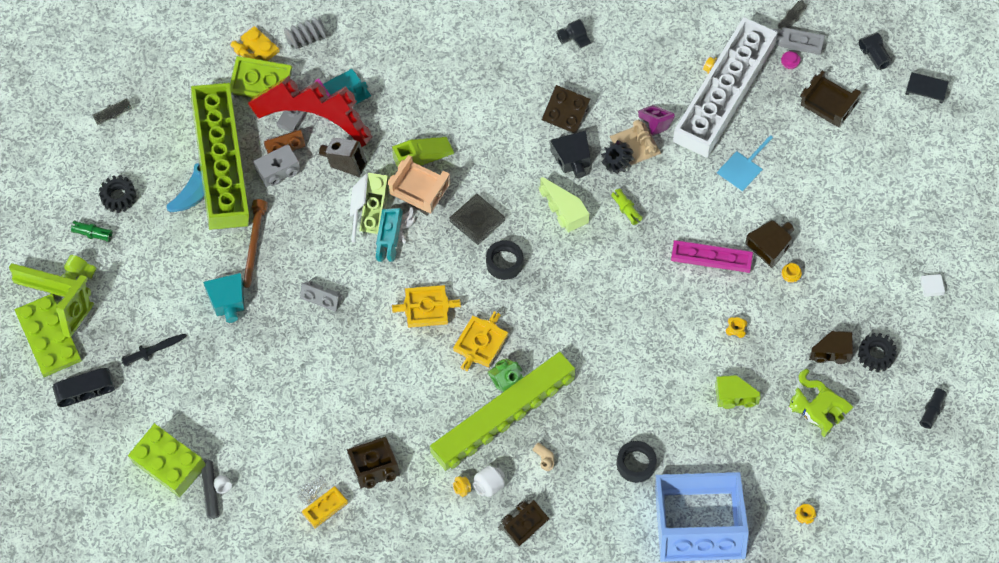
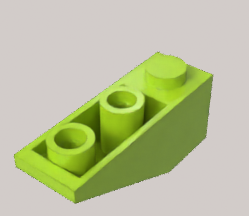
(422, 150)

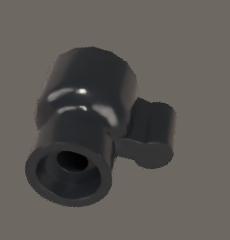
(574, 31)

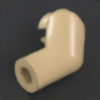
(547, 456)

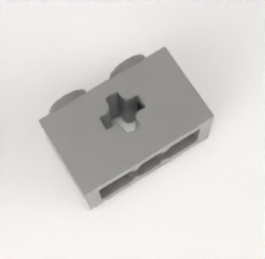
(277, 166)

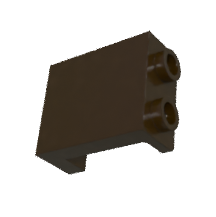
(829, 99)

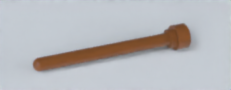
(258, 207)

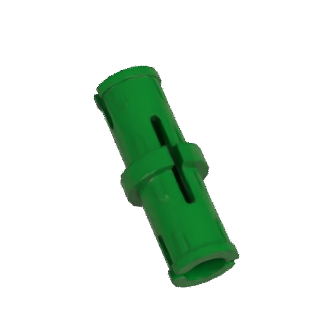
(91, 231)

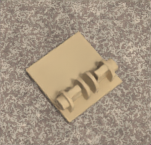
(639, 140)

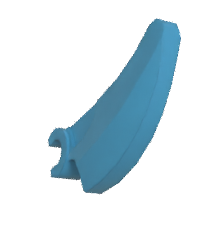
(190, 195)

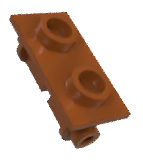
(294, 140)

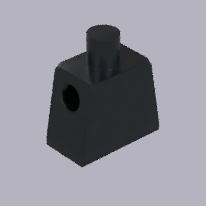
(572, 153)

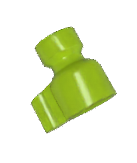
(77, 266)

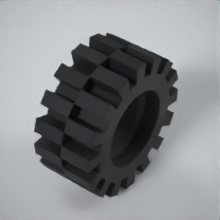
(120, 203)
(883, 343)

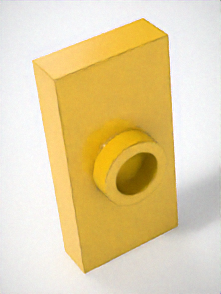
(324, 507)

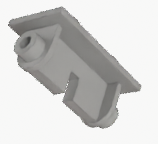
(315, 294)

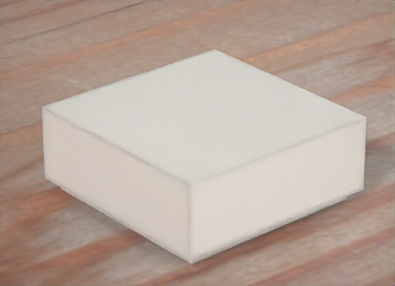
(932, 285)

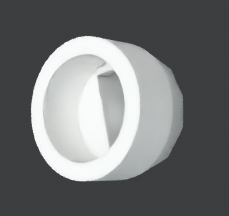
(222, 484)

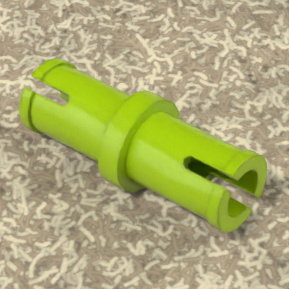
(626, 206)

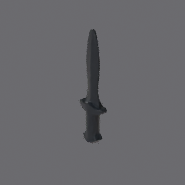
(146, 352)

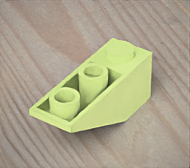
(375, 202)
(568, 207)

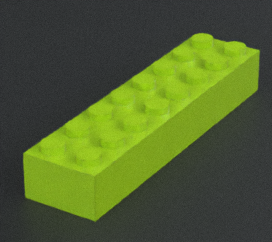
(219, 156)

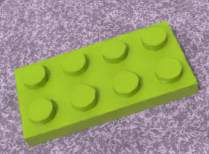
(45, 336)

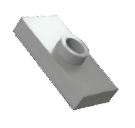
(290, 120)

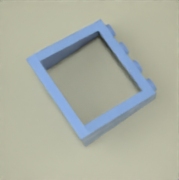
(702, 542)

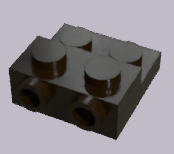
(373, 463)

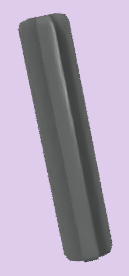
(209, 490)

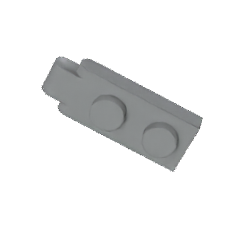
(800, 40)

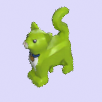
(825, 403)

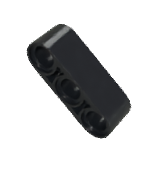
(83, 387)

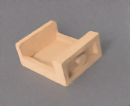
(418, 185)

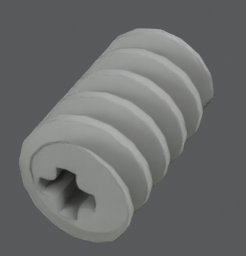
(305, 32)

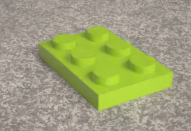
(255, 76)

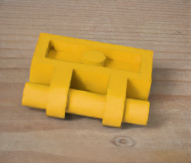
(258, 43)

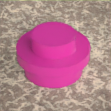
(790, 60)

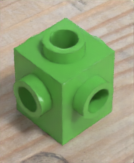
(505, 374)

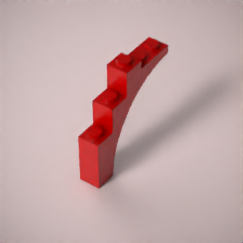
(313, 99)

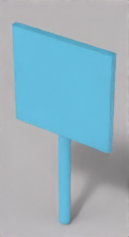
(740, 170)

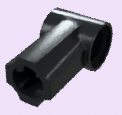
(873, 47)

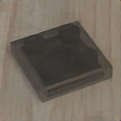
(477, 219)

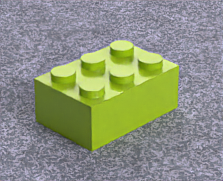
(167, 460)

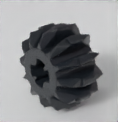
(617, 157)

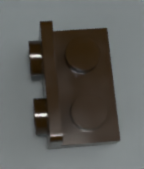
(523, 521)

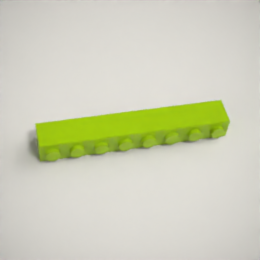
(502, 411)

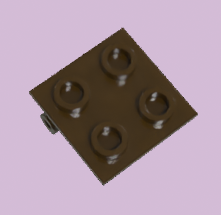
(566, 109)

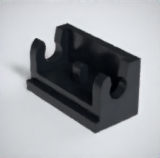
(927, 87)

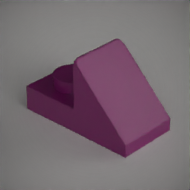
(658, 118)

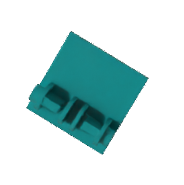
(352, 83)

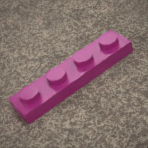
(711, 256)

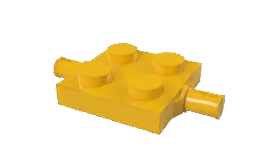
(426, 306)
(480, 341)

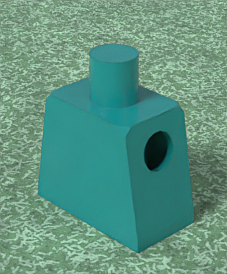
(226, 296)

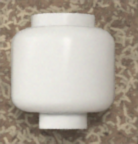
(489, 481)

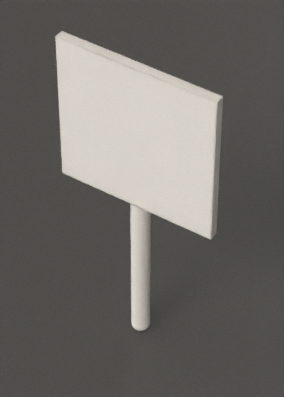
(357, 201)

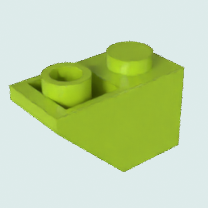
(734, 391)

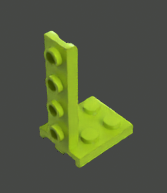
(76, 295)

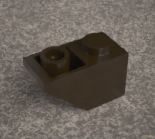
(834, 347)

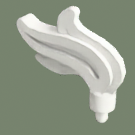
(407, 221)

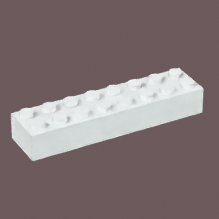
(725, 87)

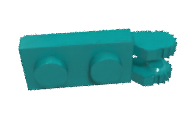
(388, 234)

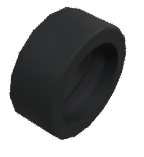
(507, 273)
(642, 447)

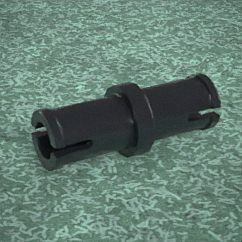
(933, 408)

